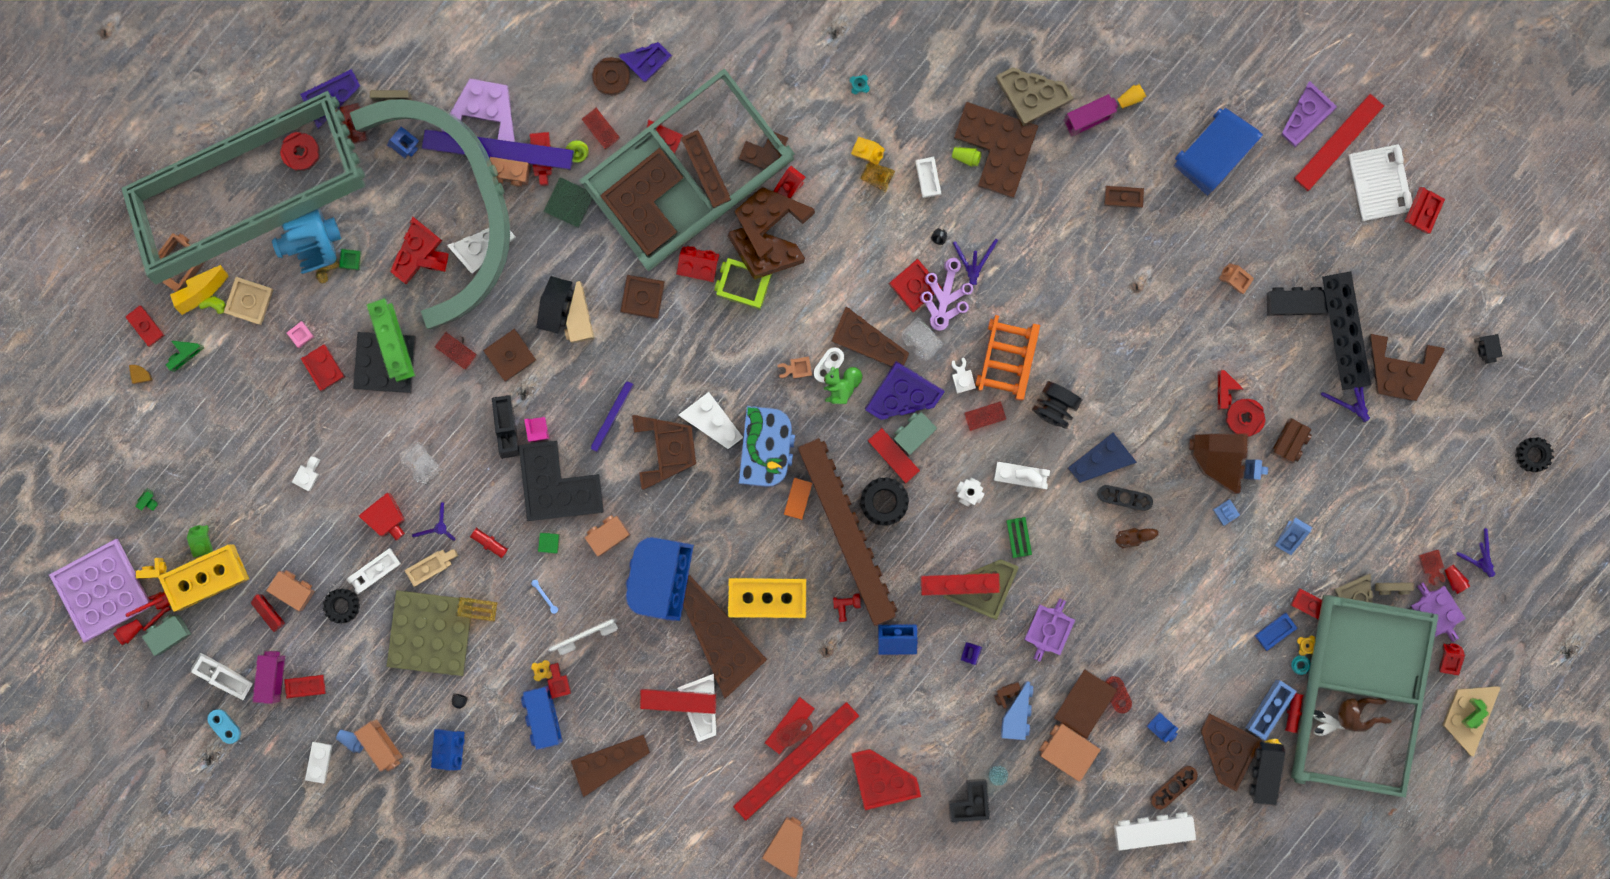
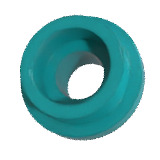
(1305, 669)

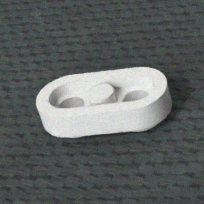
(826, 363)

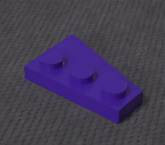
(341, 86)

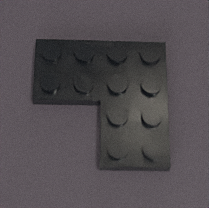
(550, 495)

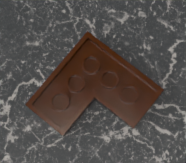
(1005, 139)
(635, 196)

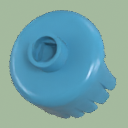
(311, 238)

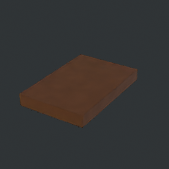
(1085, 703)

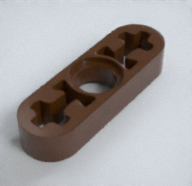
(1166, 800)

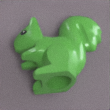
(842, 388)

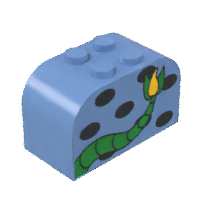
(766, 447)

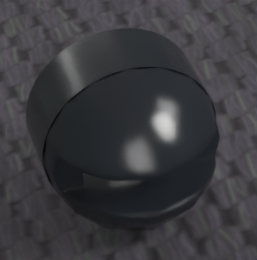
(942, 236)
(459, 700)

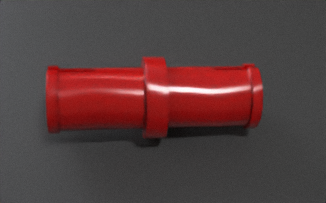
(489, 543)
(1294, 713)

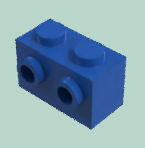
(897, 639)

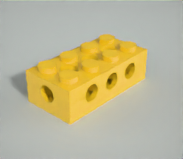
(191, 572)
(757, 607)

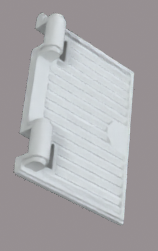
(1380, 182)
(605, 629)

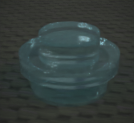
(998, 775)

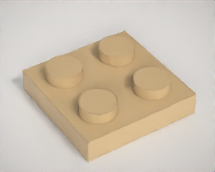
(248, 300)

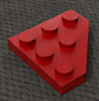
(882, 781)

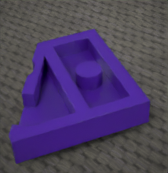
(646, 60)

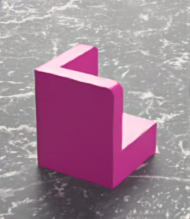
(536, 429)

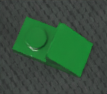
(187, 352)

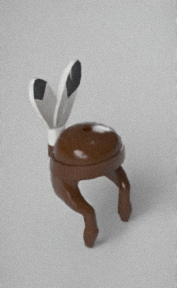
(1349, 717)

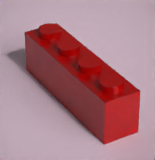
(960, 584)

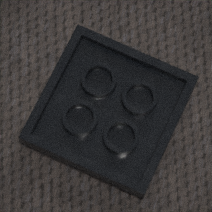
(371, 369)

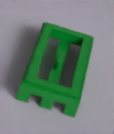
(1026, 535)

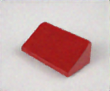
(267, 612)

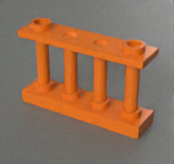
(1026, 352)

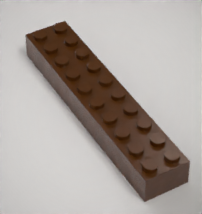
(846, 531)

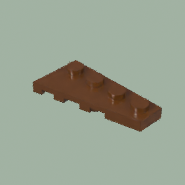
(863, 338)
(606, 763)

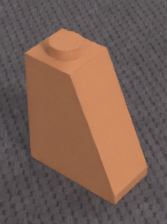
(785, 847)

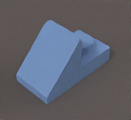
(1293, 536)

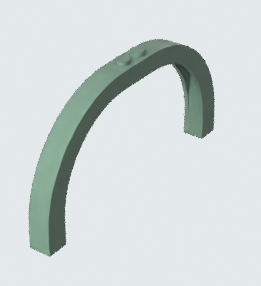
(490, 189)

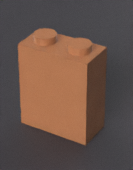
(1069, 751)

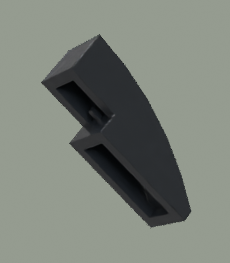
(505, 426)

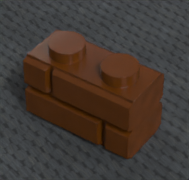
(1291, 441)

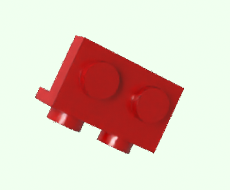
(697, 263)

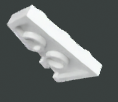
(473, 249)
(712, 420)
(702, 723)

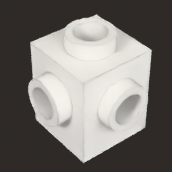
(962, 492)

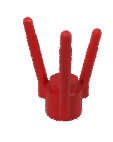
(160, 601)

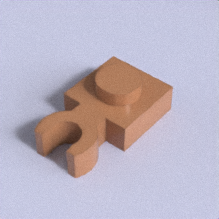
(799, 368)

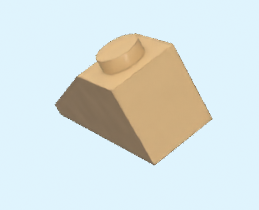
(578, 320)

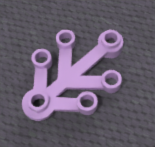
(944, 297)

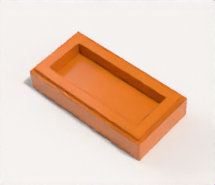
(798, 498)

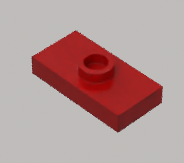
(144, 326)
(305, 686)

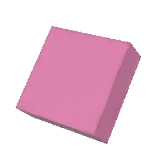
(300, 334)

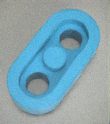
(225, 724)

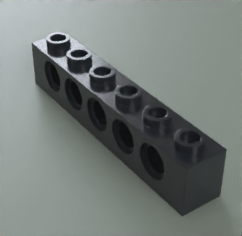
(1346, 330)

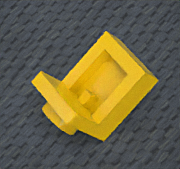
(868, 150)

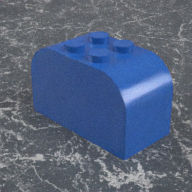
(659, 578)

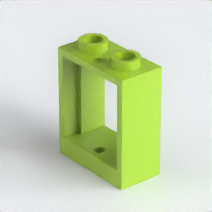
(719, 287)

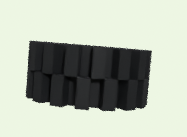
(1546, 454)
(352, 605)

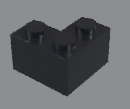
(554, 304)
(973, 808)

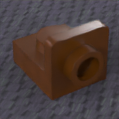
(1009, 691)

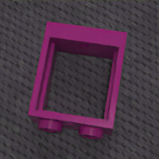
(1090, 115)
(269, 677)

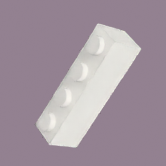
(1154, 832)

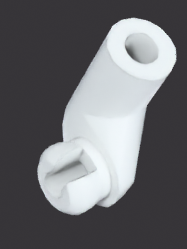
(1031, 474)

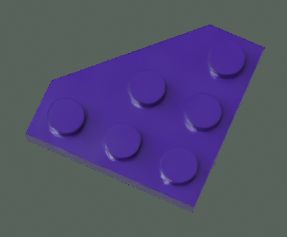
(903, 393)

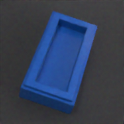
(1275, 631)

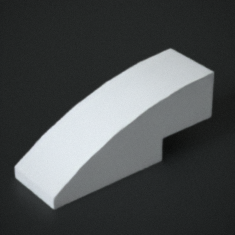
(221, 676)

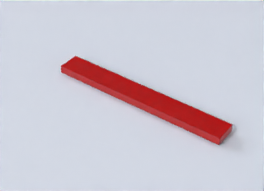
(796, 761)

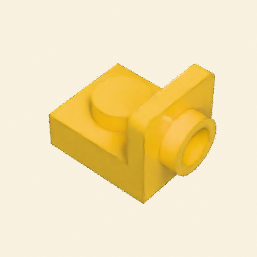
(149, 572)

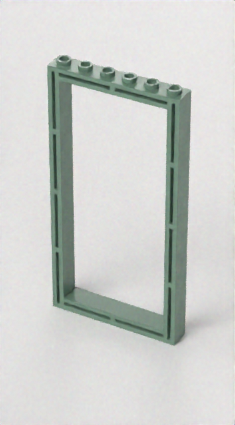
(261, 223)

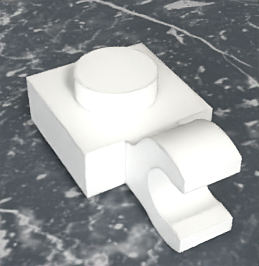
(306, 476)

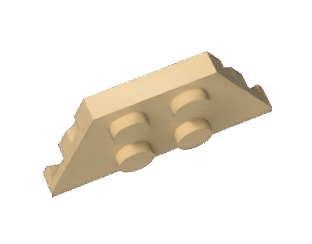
(1461, 708)

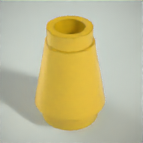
(1132, 96)

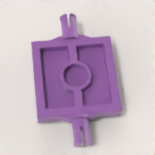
(1440, 603)
(1049, 629)

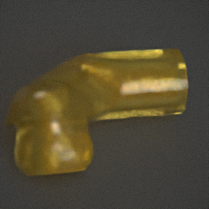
(321, 273)

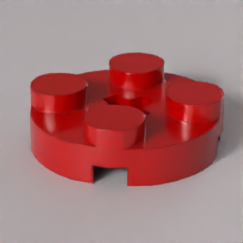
(289, 148)
(1244, 406)

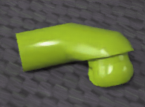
(215, 303)

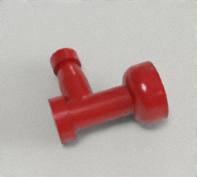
(841, 604)

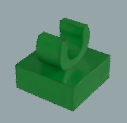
(146, 500)

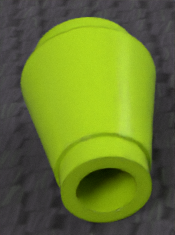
(967, 156)

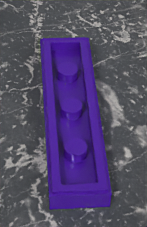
(612, 416)

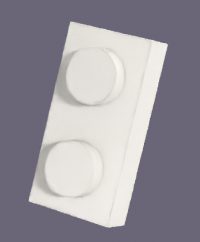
(318, 762)

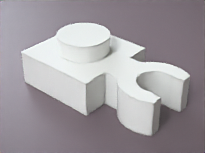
(963, 379)

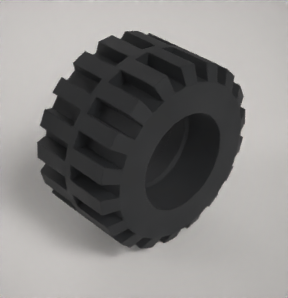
(901, 501)

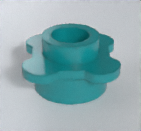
(859, 79)

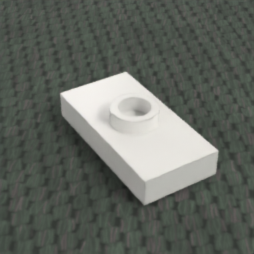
(928, 177)

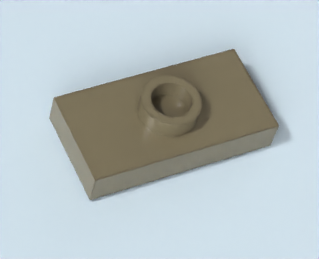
(384, 95)

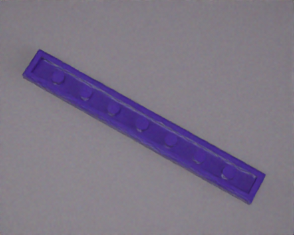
(503, 149)

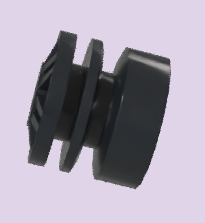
(1057, 404)

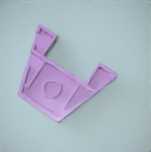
(486, 102)

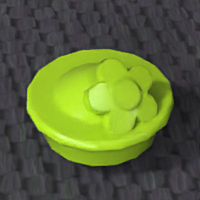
(580, 150)

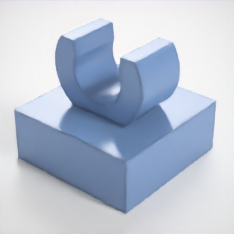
(1254, 469)
(1226, 512)

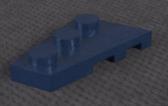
(1102, 459)

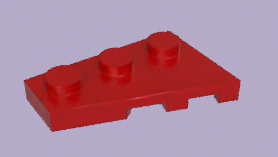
(417, 244)

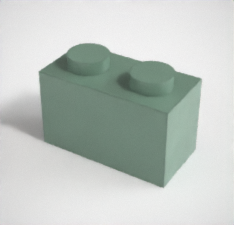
(914, 433)
(166, 635)

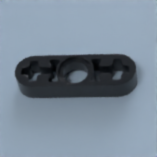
(1138, 506)

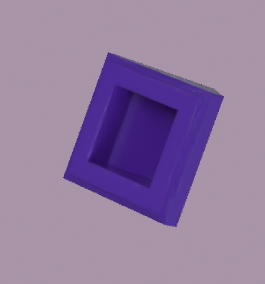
(971, 653)

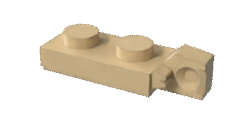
(430, 566)

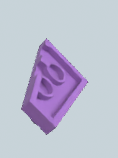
(1308, 115)

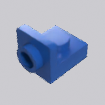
(1162, 728)

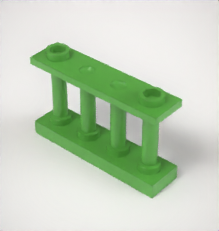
(391, 340)

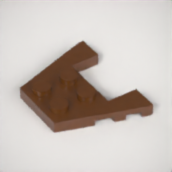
(763, 212)
(1401, 377)
(673, 446)

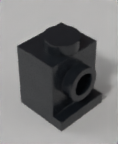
(1489, 348)

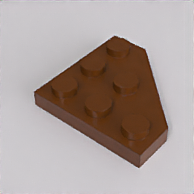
(782, 257)
(1228, 750)

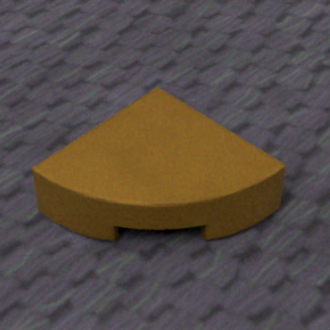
(139, 374)

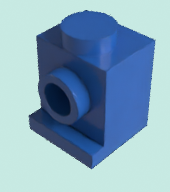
(402, 136)

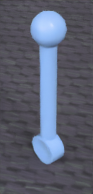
(554, 609)

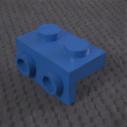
(447, 749)

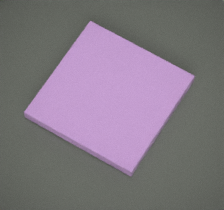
(99, 590)

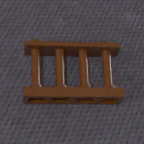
(706, 168)

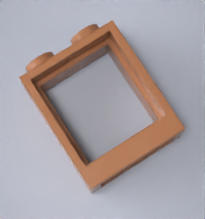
(165, 251)
(379, 746)

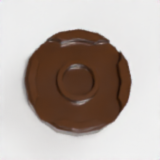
(611, 76)

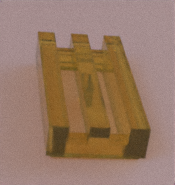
(461, 606)

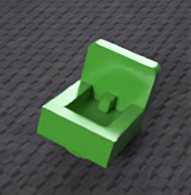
(199, 541)
(1476, 718)

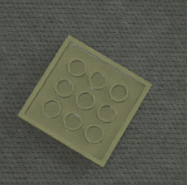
(428, 634)

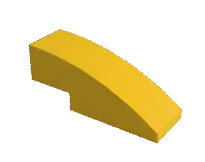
(199, 289)

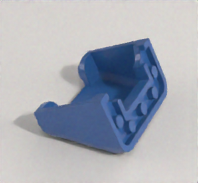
(1217, 150)

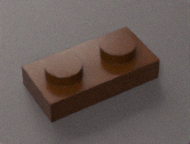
(1124, 196)

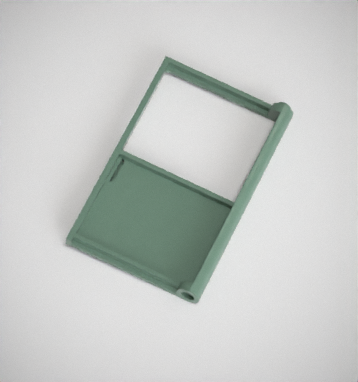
(685, 203)
(1371, 654)

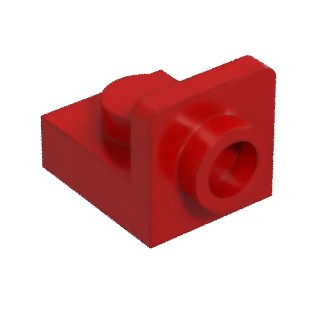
(435, 262)
(1452, 659)

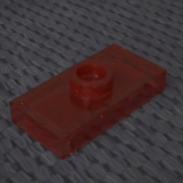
(356, 136)
(455, 350)

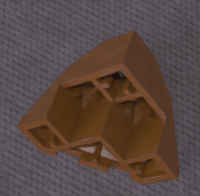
(1221, 458)

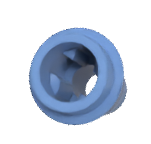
(350, 741)

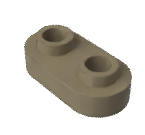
(1386, 588)

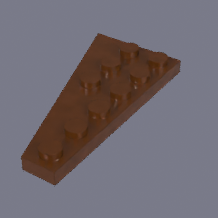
(723, 643)

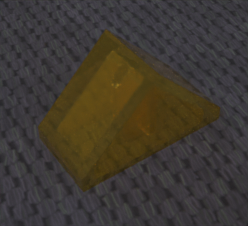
(878, 176)

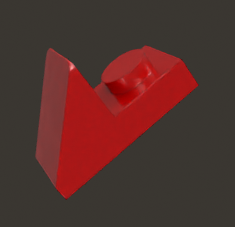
(790, 183)
(1225, 384)

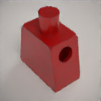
(384, 517)

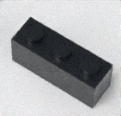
(1296, 302)
(1267, 773)

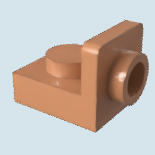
(1236, 277)

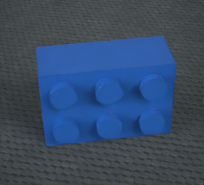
(541, 717)

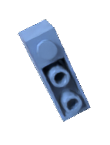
(1015, 718)

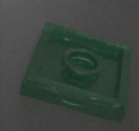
(568, 202)

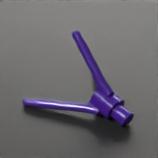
(974, 269)
(1358, 408)
(439, 527)
(1485, 562)

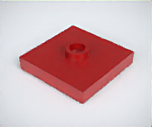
(912, 284)

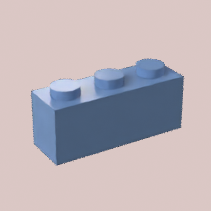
(1270, 709)

